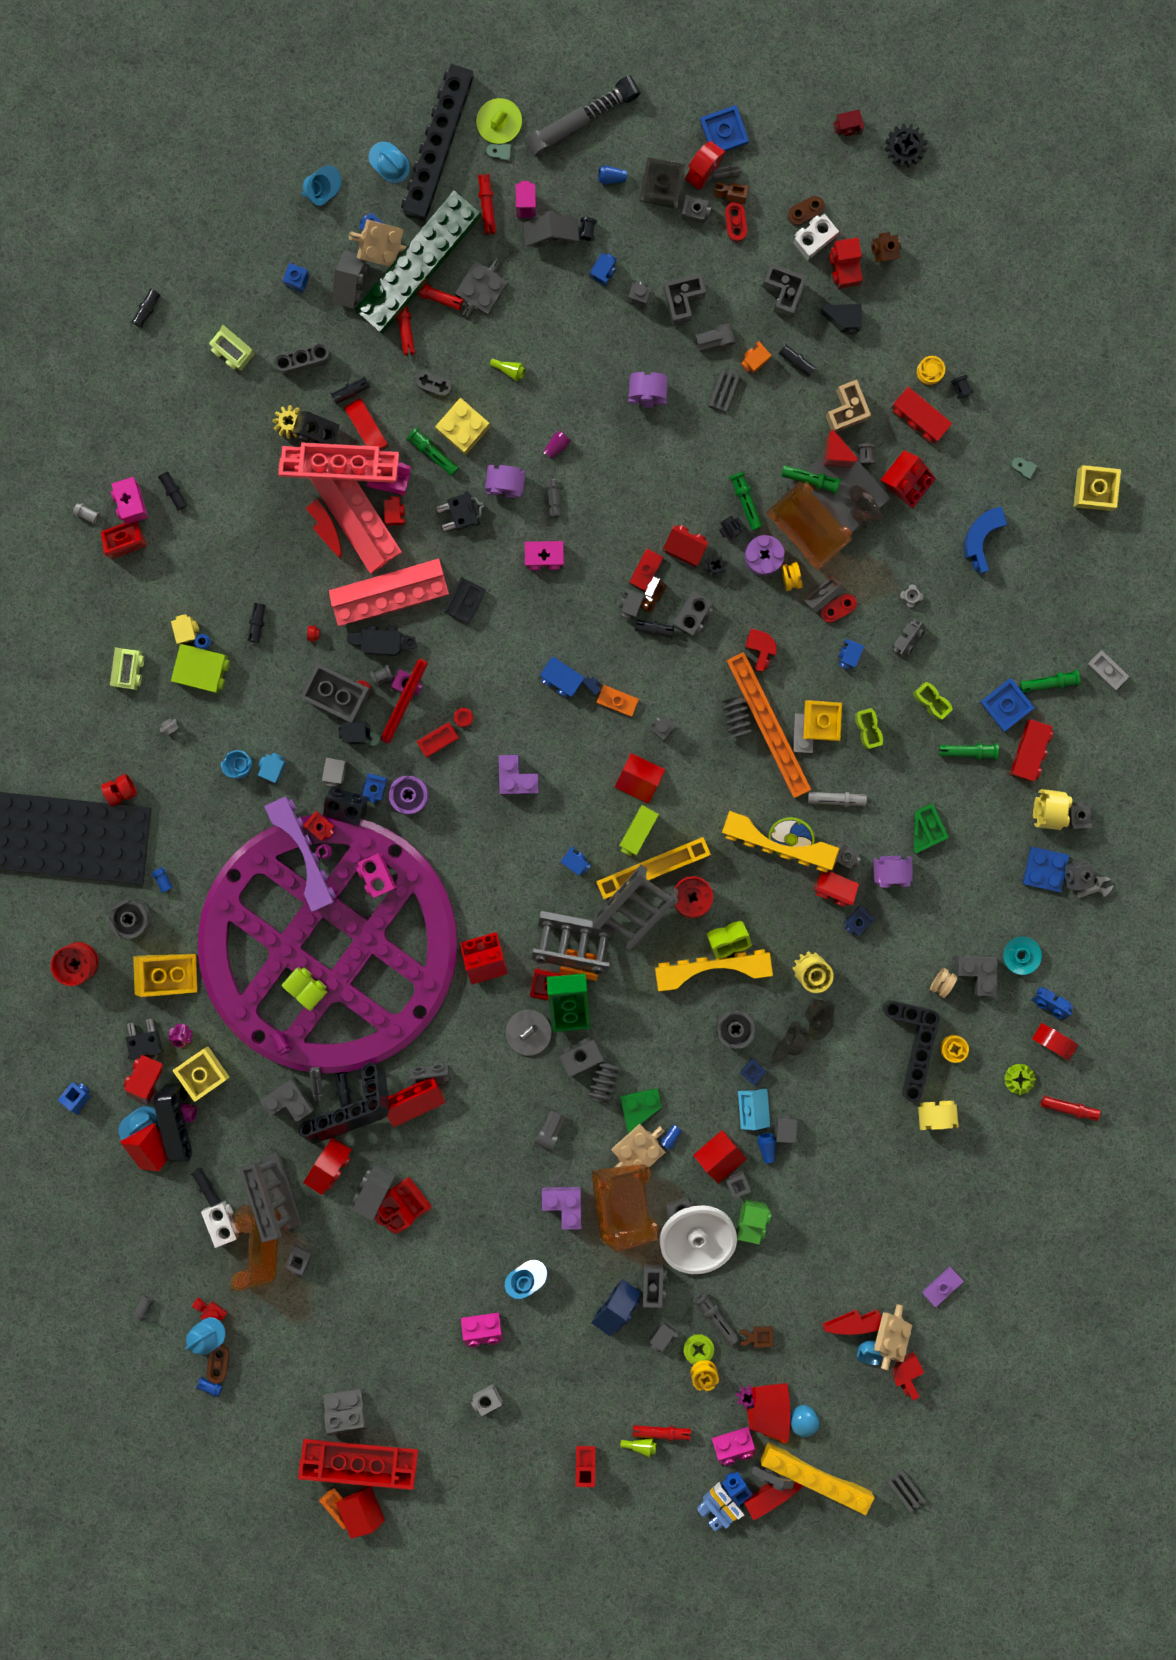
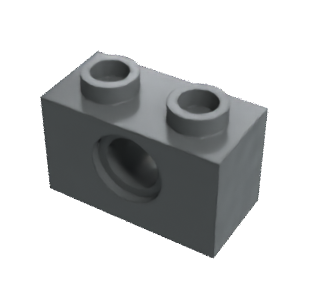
(574, 1066)

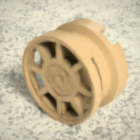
(943, 983)

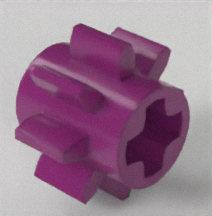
(180, 1035)
(745, 1402)

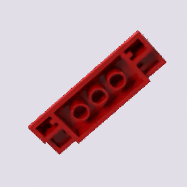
(358, 1464)

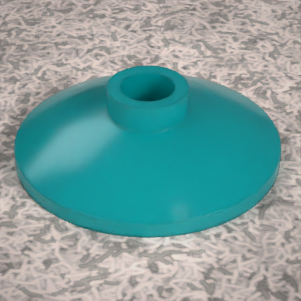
(1031, 958)

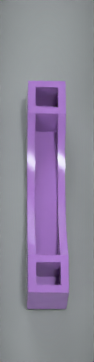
(316, 891)

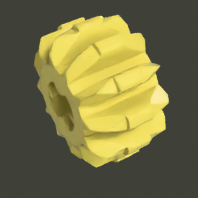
(281, 421)

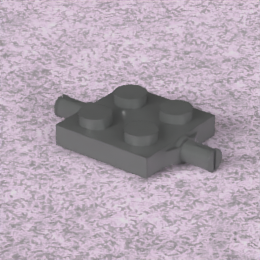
(481, 288)

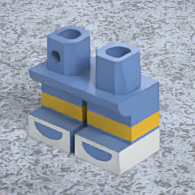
(721, 1505)

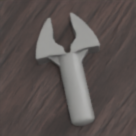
(1099, 880)

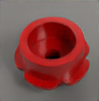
(312, 633)

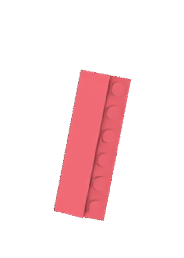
(339, 462)
(358, 521)
(388, 592)

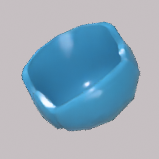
(236, 764)
(867, 1354)
(804, 1421)

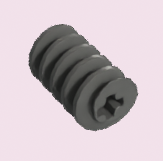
(736, 717)
(604, 1081)

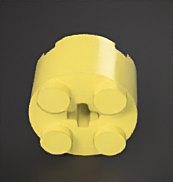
(1052, 809)
(938, 1116)

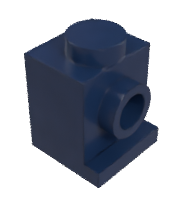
(859, 913)

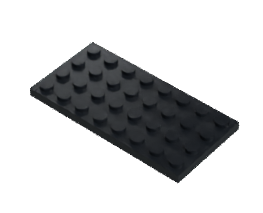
(73, 837)

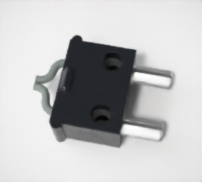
(464, 510)
(143, 1045)

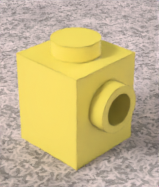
(184, 629)

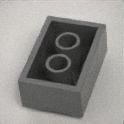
(335, 693)

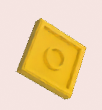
(822, 720)

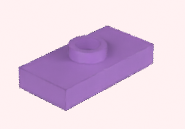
(942, 1286)

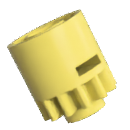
(813, 972)

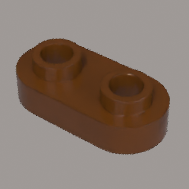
(806, 210)
(218, 1362)

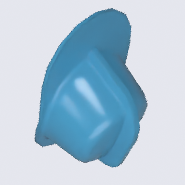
(389, 162)
(322, 185)
(137, 1121)
(526, 1279)
(205, 1336)

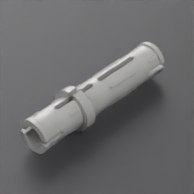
(837, 799)

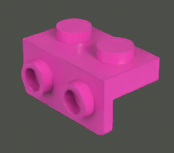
(400, 485)
(481, 1330)
(734, 1446)

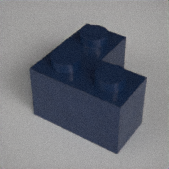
(617, 1308)

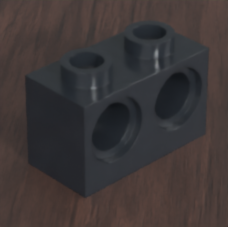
(316, 427)
(355, 733)
(345, 806)

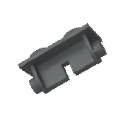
(914, 632)
(438, 1071)

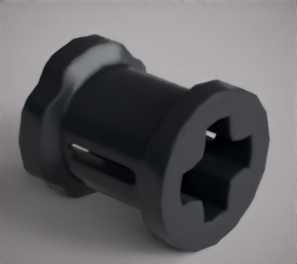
(587, 228)
(962, 386)

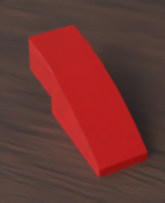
(365, 425)
(325, 527)
(853, 1323)
(768, 1498)

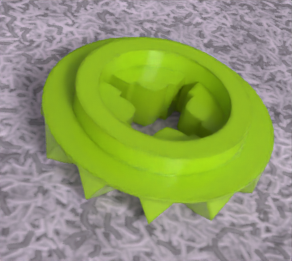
(1013, 1073)
(689, 1349)

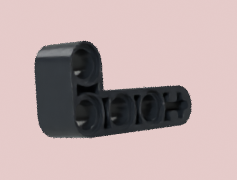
(172, 1123)

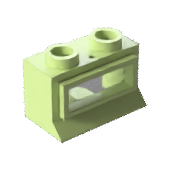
(231, 348)
(126, 668)

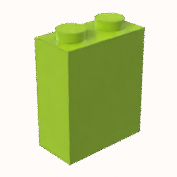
(200, 668)
(638, 830)

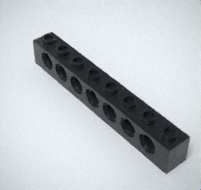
(454, 76)

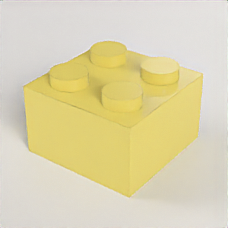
(462, 426)
(1097, 488)
(201, 1073)

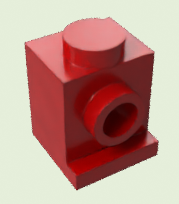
(394, 512)
(314, 820)

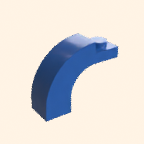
(975, 536)

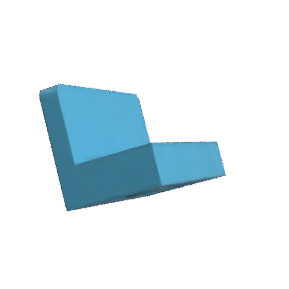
(754, 1109)

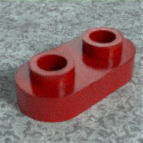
(735, 222)
(838, 608)

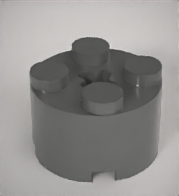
(141, 919)
(733, 1039)

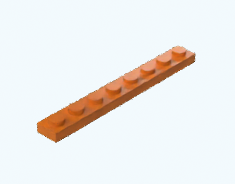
(768, 724)

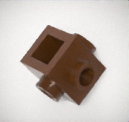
(886, 247)

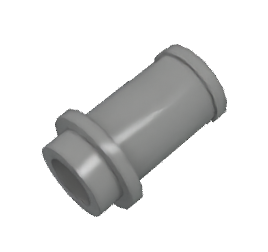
(85, 513)

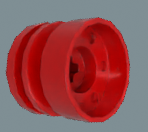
(703, 893)
(73, 974)

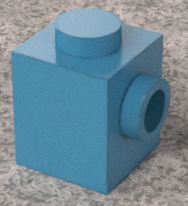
(271, 767)

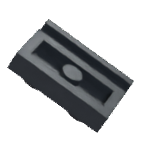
(465, 600)

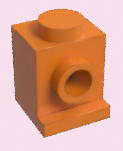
(755, 358)

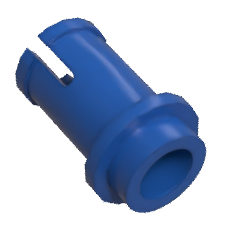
(198, 639)
(162, 880)
(671, 1137)
(211, 1388)

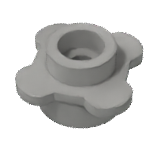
(917, 596)
(168, 726)

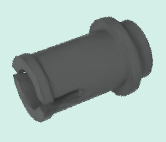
(142, 1308)

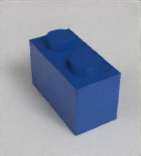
(561, 677)

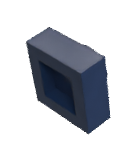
(592, 684)
(752, 1071)

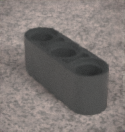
(293, 356)

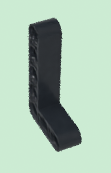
(918, 1044)
(353, 1116)

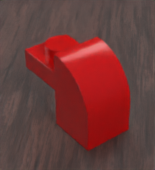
(703, 163)
(762, 643)
(1055, 1041)
(906, 1371)
(585, 1466)

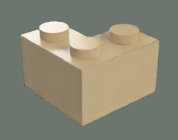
(853, 408)

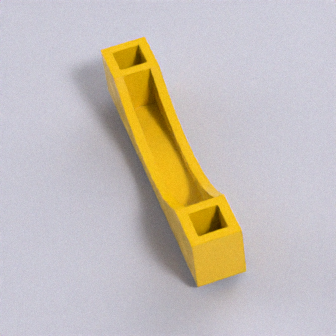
(818, 854)
(657, 865)
(673, 976)
(799, 1471)

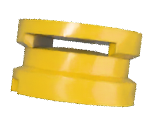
(930, 370)
(791, 576)
(954, 1048)
(704, 1376)

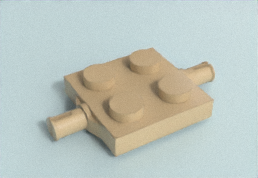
(379, 242)
(639, 1147)
(892, 1337)

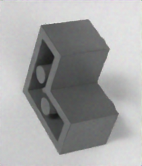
(551, 229)
(348, 278)
(789, 287)
(679, 294)
(984, 972)
(288, 1095)
(374, 1188)

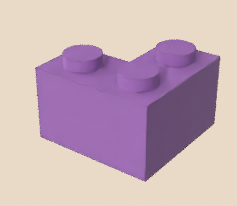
(511, 781)
(564, 1199)

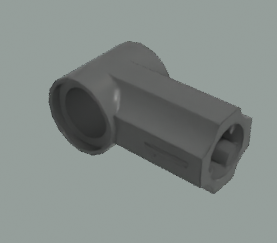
(719, 337)
(549, 1133)

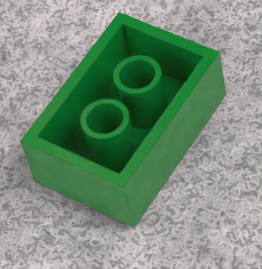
(568, 1002)

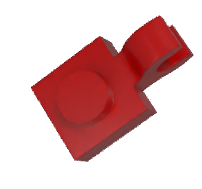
(212, 1310)

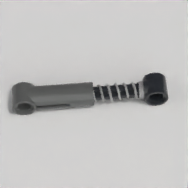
(541, 140)

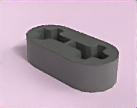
(435, 380)

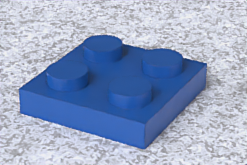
(725, 128)
(1007, 704)
(1045, 869)

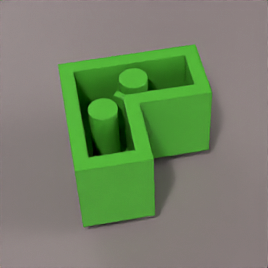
(753, 1221)

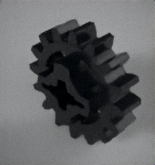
(897, 143)

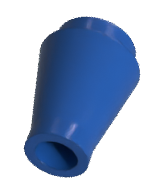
(611, 175)
(767, 1147)

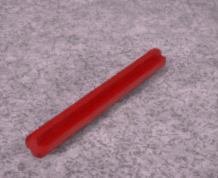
(404, 700)

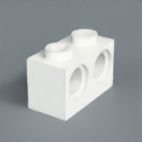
(818, 239)
(215, 1225)

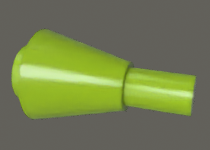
(512, 369)
(645, 1447)

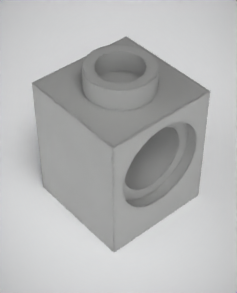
(334, 772)
(490, 1392)

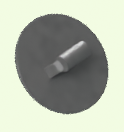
(528, 1032)

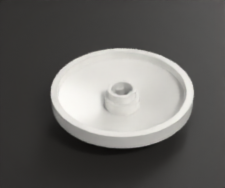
(698, 1239)

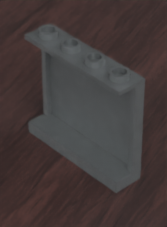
(841, 503)

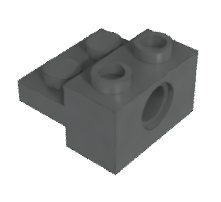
(347, 1420)

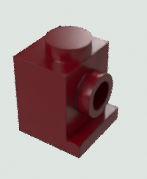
(848, 123)

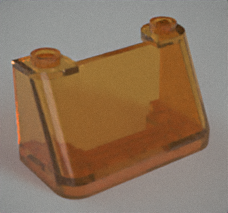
(809, 525)
(623, 1206)
(261, 1255)

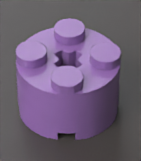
(648, 389)
(505, 480)
(753, 556)
(398, 792)
(893, 871)

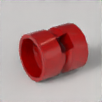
(123, 785)

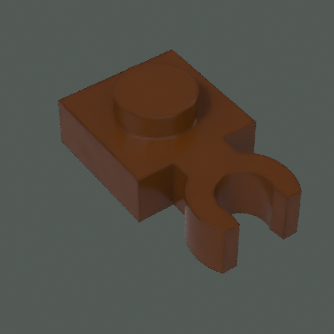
(734, 192)
(654, 593)
(761, 1336)

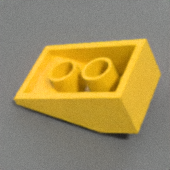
(165, 974)

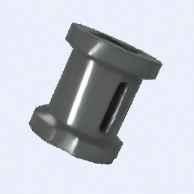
(869, 448)
(382, 675)

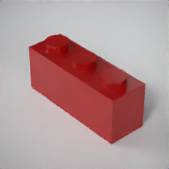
(920, 415)
(1031, 750)
(414, 1101)

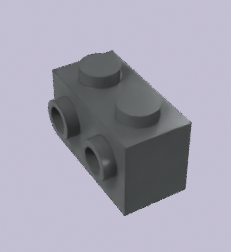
(653, 1290)

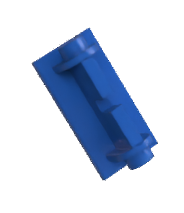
(1060, 1008)

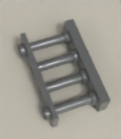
(627, 891)
(573, 925)
(260, 1200)

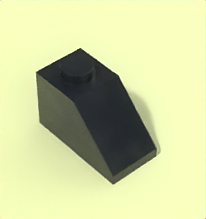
(844, 317)

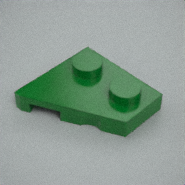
(927, 828)
(639, 1106)

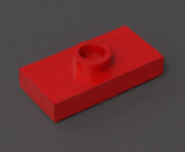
(646, 569)
(437, 740)

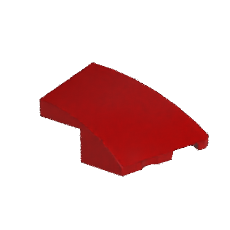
(400, 1204)
(771, 1411)

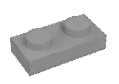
(1108, 670)
(799, 744)

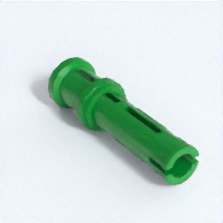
(425, 446)
(820, 481)
(755, 522)
(1060, 681)
(979, 751)

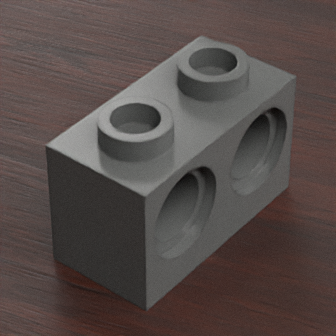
(689, 612)

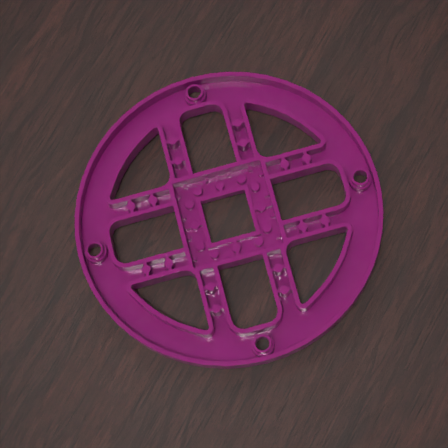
(368, 936)

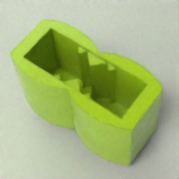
(929, 697)
(867, 723)
(729, 939)
(304, 988)

